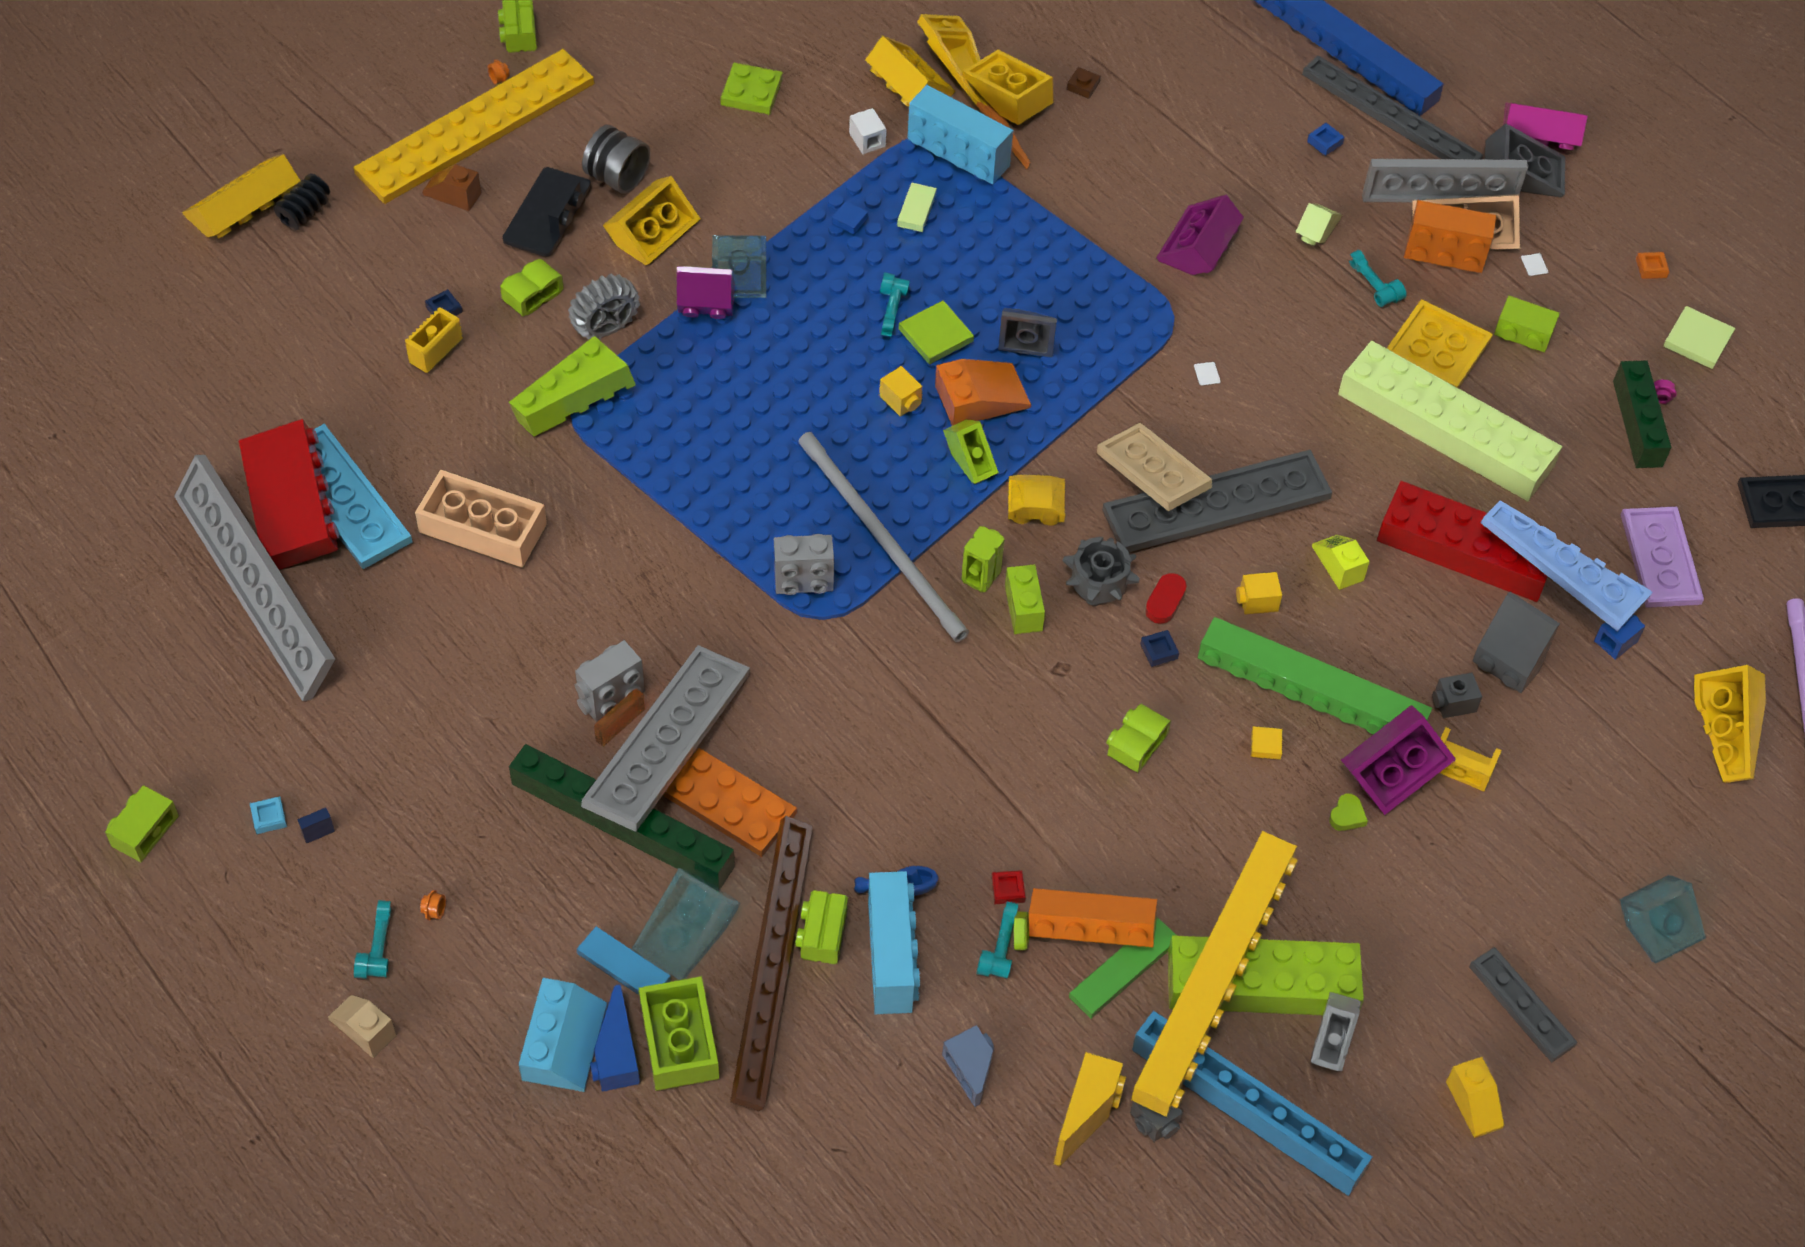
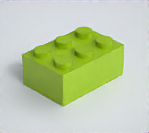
(678, 1033)

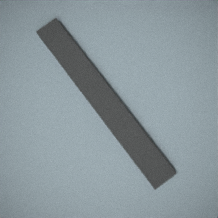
(1387, 111)

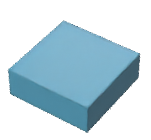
(268, 815)

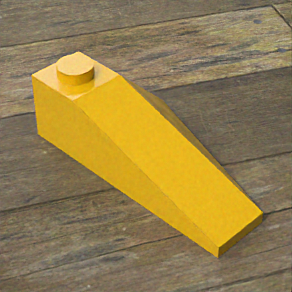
(1733, 715)

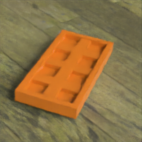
(729, 801)

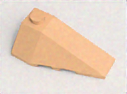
(1505, 208)

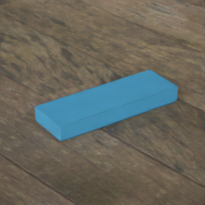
(620, 961)

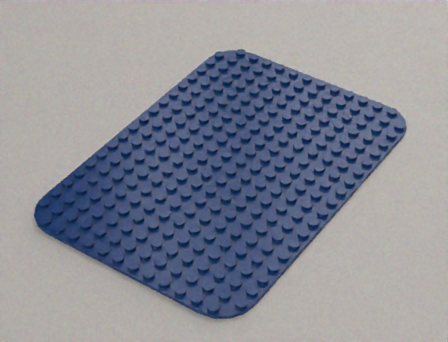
(729, 397)

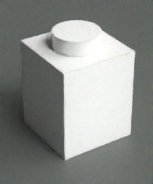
(867, 131)

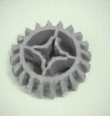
(604, 306)

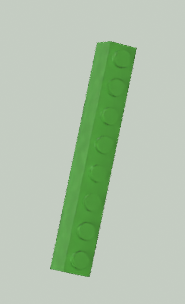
(1302, 677)

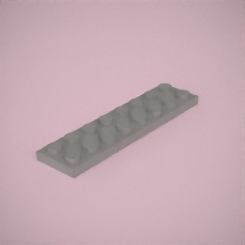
(665, 738)

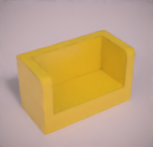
(1469, 766)

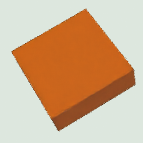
(1652, 265)

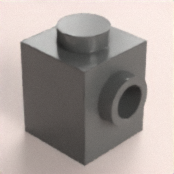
(1457, 695)
(1155, 1124)

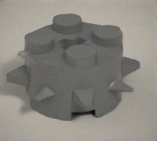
(1101, 570)

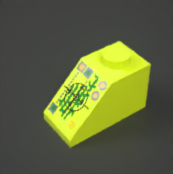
(1342, 560)

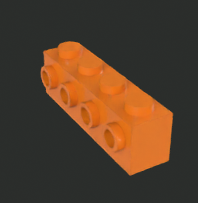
(1092, 917)

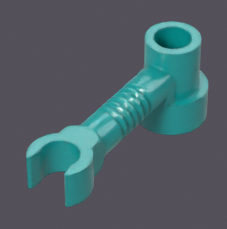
(895, 288)
(1386, 293)
(996, 962)
(373, 963)

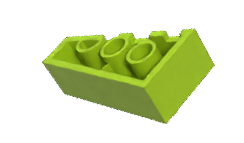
(571, 386)

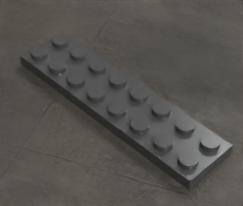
(1233, 499)

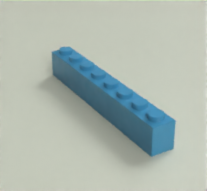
(1267, 1113)

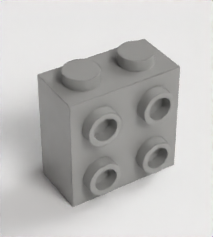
(803, 564)
(608, 679)

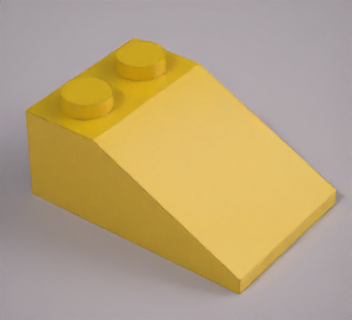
(1011, 86)
(1095, 1093)

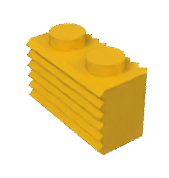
(433, 339)

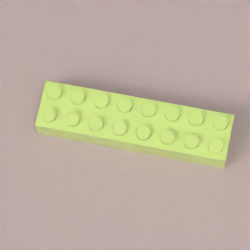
(1450, 420)

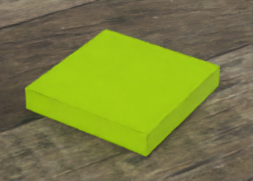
(936, 332)

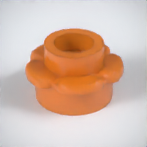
(498, 71)
(433, 905)

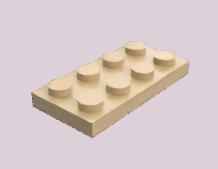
(1154, 466)

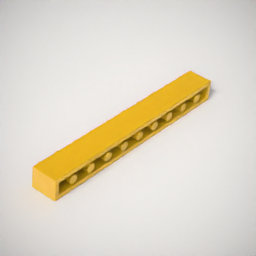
(1214, 974)

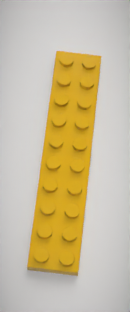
(473, 126)

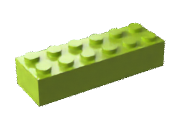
(1279, 974)

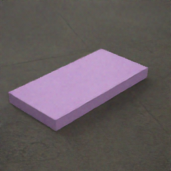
(1662, 556)

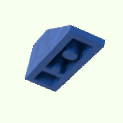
(614, 1048)

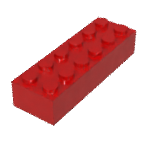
(1455, 539)

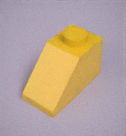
(1476, 1096)

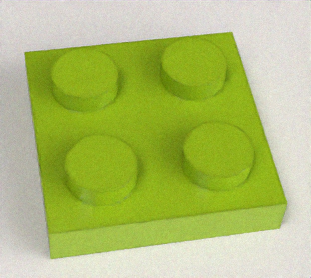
(751, 88)

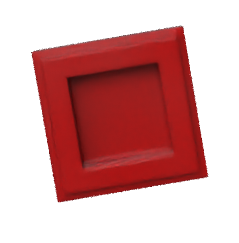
(1008, 887)

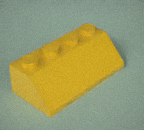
(242, 197)

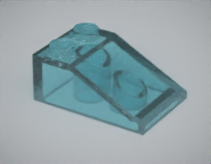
(685, 924)

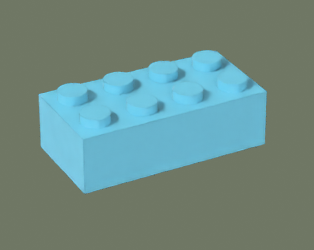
(960, 134)
(893, 943)

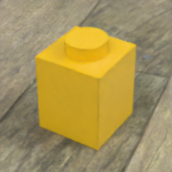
(901, 391)
(1259, 593)

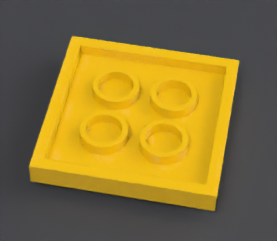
(1440, 342)

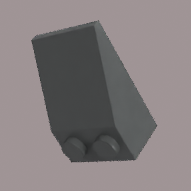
(1545, 165)
(1516, 643)

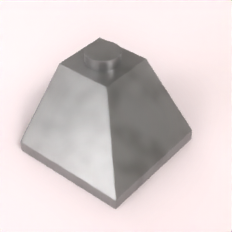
(1027, 332)

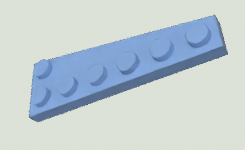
(1599, 589)

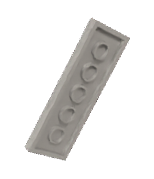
(1441, 178)

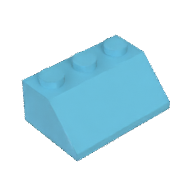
(562, 1036)

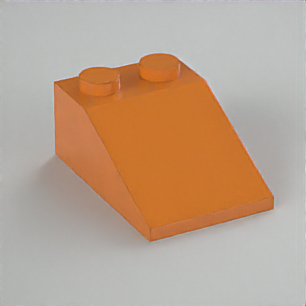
(979, 389)

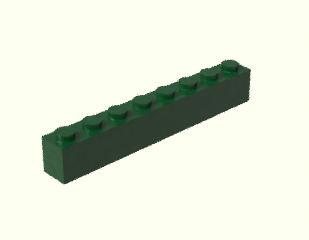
(657, 836)

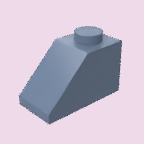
(970, 1061)

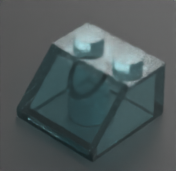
(747, 260)
(1663, 917)

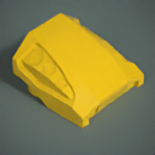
(1036, 498)

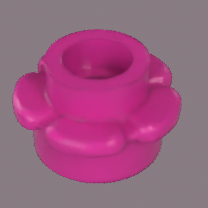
(1665, 391)

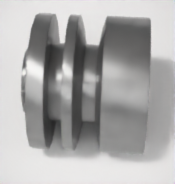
(616, 158)

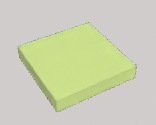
(1699, 337)

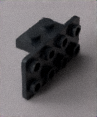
(546, 211)

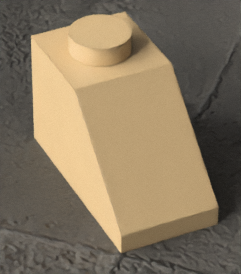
(364, 1024)

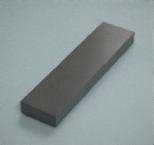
(1523, 1004)

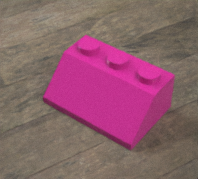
(1547, 124)

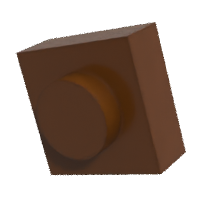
(1083, 82)

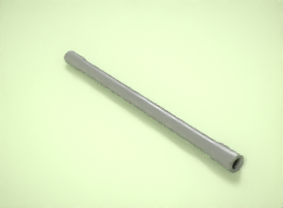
(947, 618)

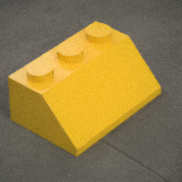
(904, 70)
(652, 220)

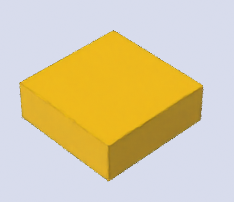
(1266, 742)

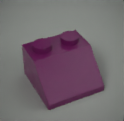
(705, 291)

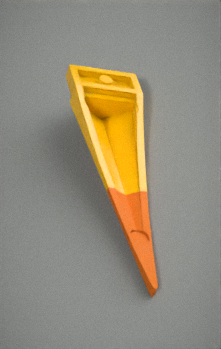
(957, 50)

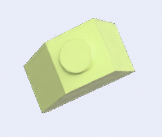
(1317, 223)

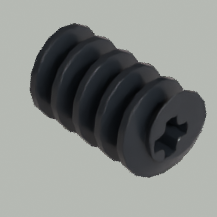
(302, 201)

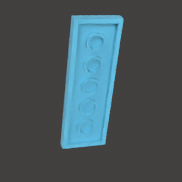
(360, 513)

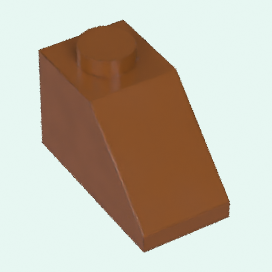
(455, 187)

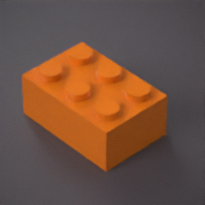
(1450, 236)

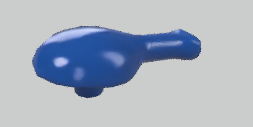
(922, 877)

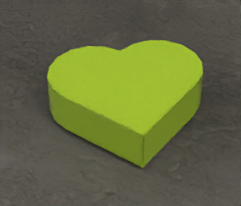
(1348, 813)
(1021, 931)

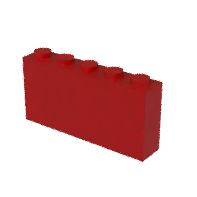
(289, 493)

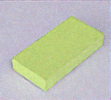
(916, 207)

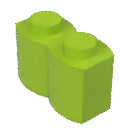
(531, 287)
(1138, 737)

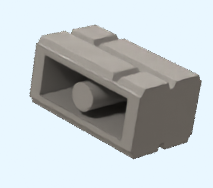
(1335, 1031)

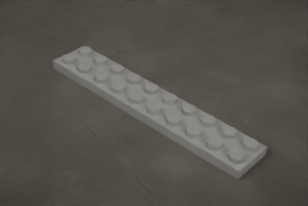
(254, 578)

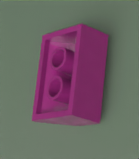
(1201, 236)
(1398, 759)

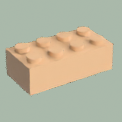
(481, 518)

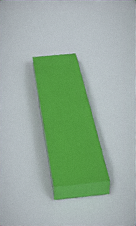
(1119, 972)

